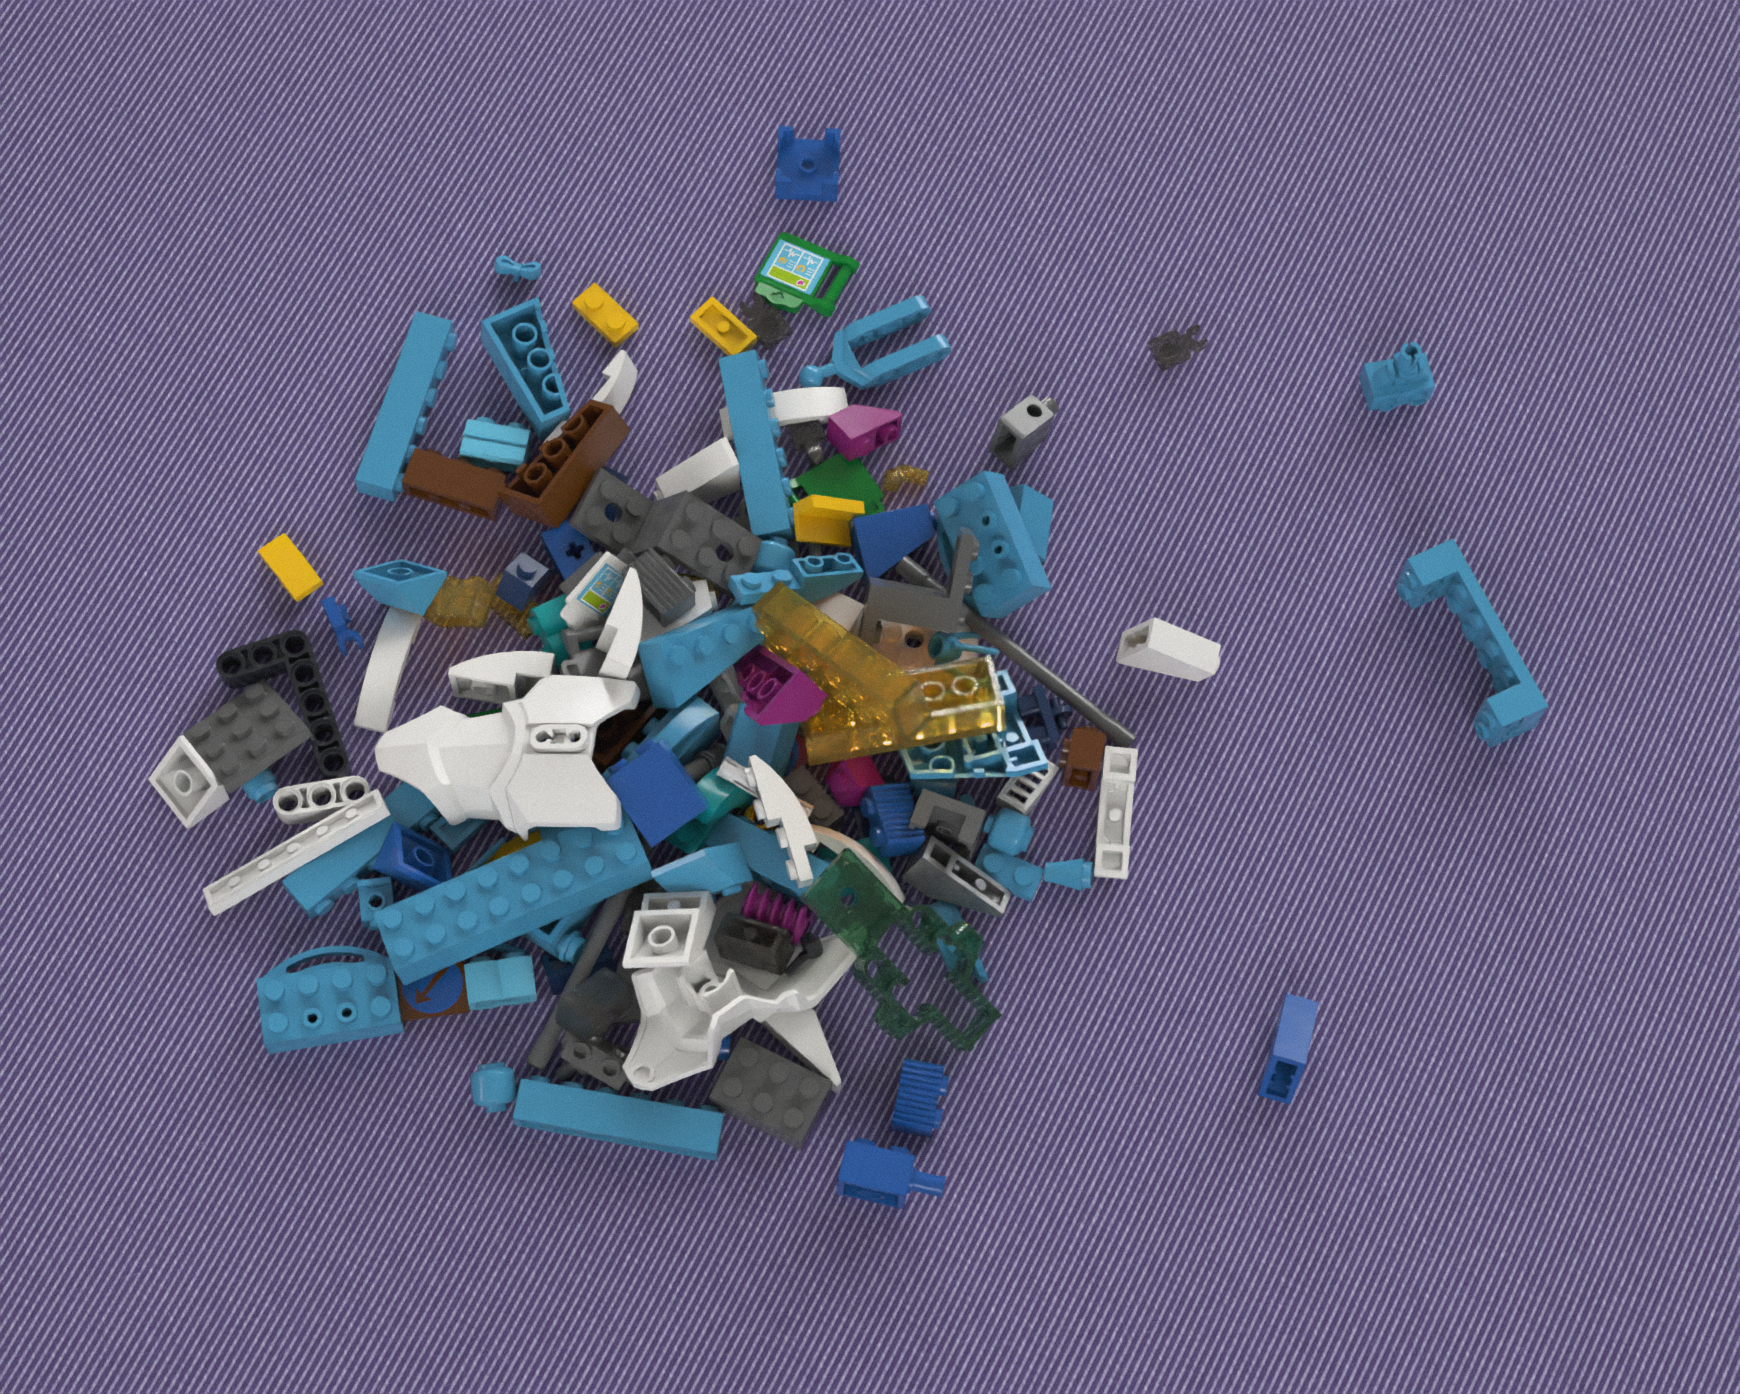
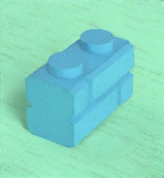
(496, 444)

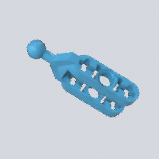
(886, 368)

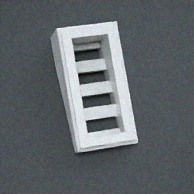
(1004, 798)

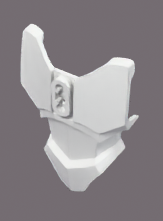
(501, 768)
(698, 1005)

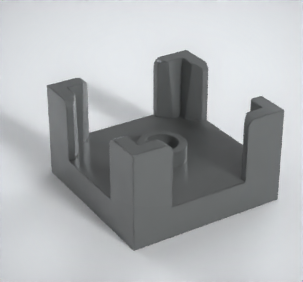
(948, 821)

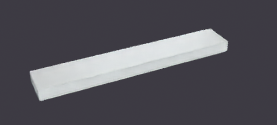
(295, 852)

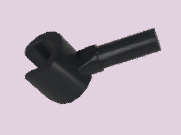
(811, 948)

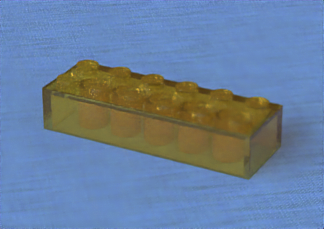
(842, 664)
(961, 698)

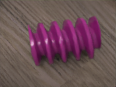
(776, 913)

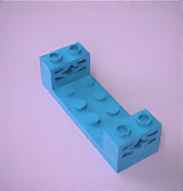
(1518, 699)

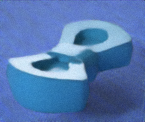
(529, 271)

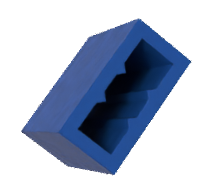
(656, 791)

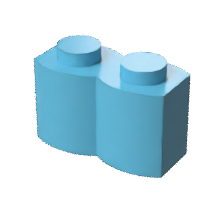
(500, 981)

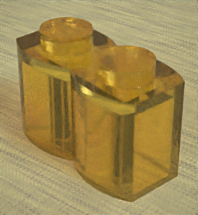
(461, 603)

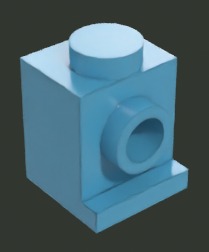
(373, 890)

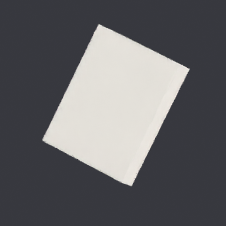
(188, 783)

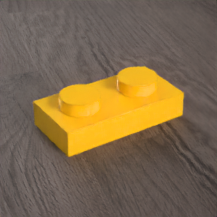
(605, 315)
(723, 328)

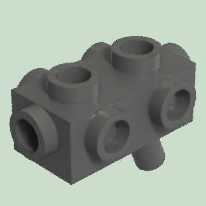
(594, 1058)

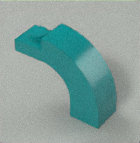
(722, 798)

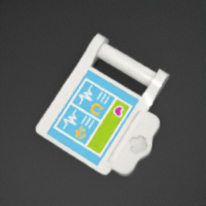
(595, 594)

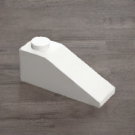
(805, 1039)

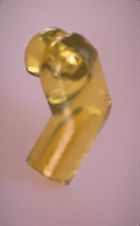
(903, 473)

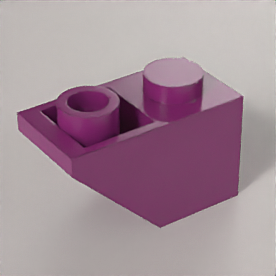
(862, 429)

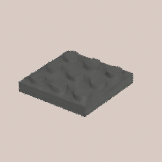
(247, 735)

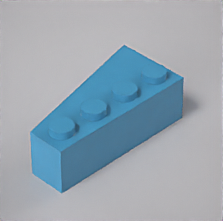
(527, 363)
(696, 653)

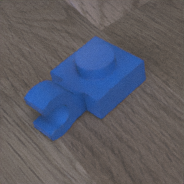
(338, 619)

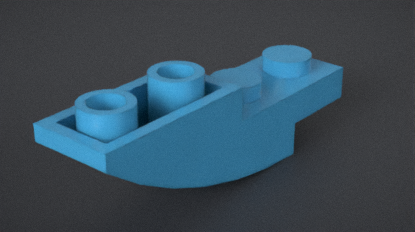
(808, 577)

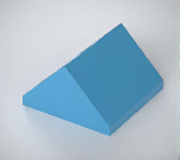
(1036, 515)
(402, 584)
(768, 742)

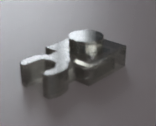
(765, 324)
(1173, 349)

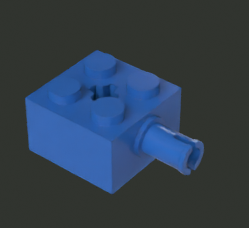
(883, 1174)

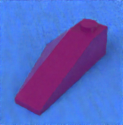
(776, 689)

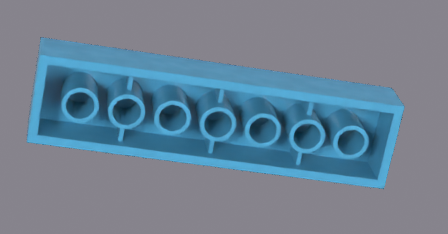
(510, 897)

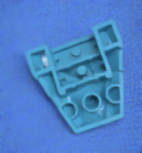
(981, 756)

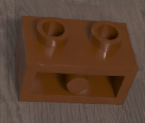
(1082, 757)

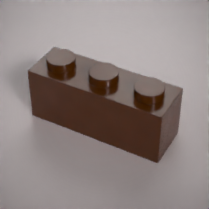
(454, 483)

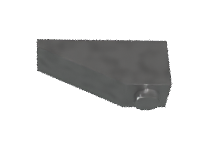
(952, 879)

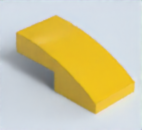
(290, 567)

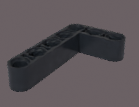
(306, 693)

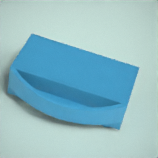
(1007, 563)
(684, 729)
(328, 1000)

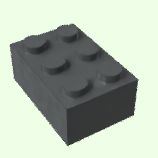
(770, 1093)

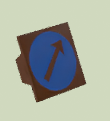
(435, 994)

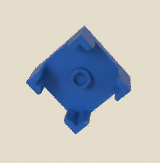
(807, 166)

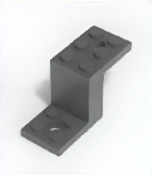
(675, 526)
(919, 604)

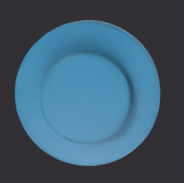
(571, 947)

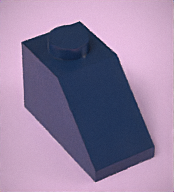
(524, 581)

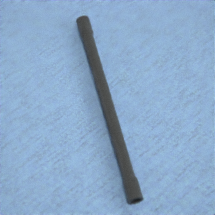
(1113, 728)
(548, 1038)

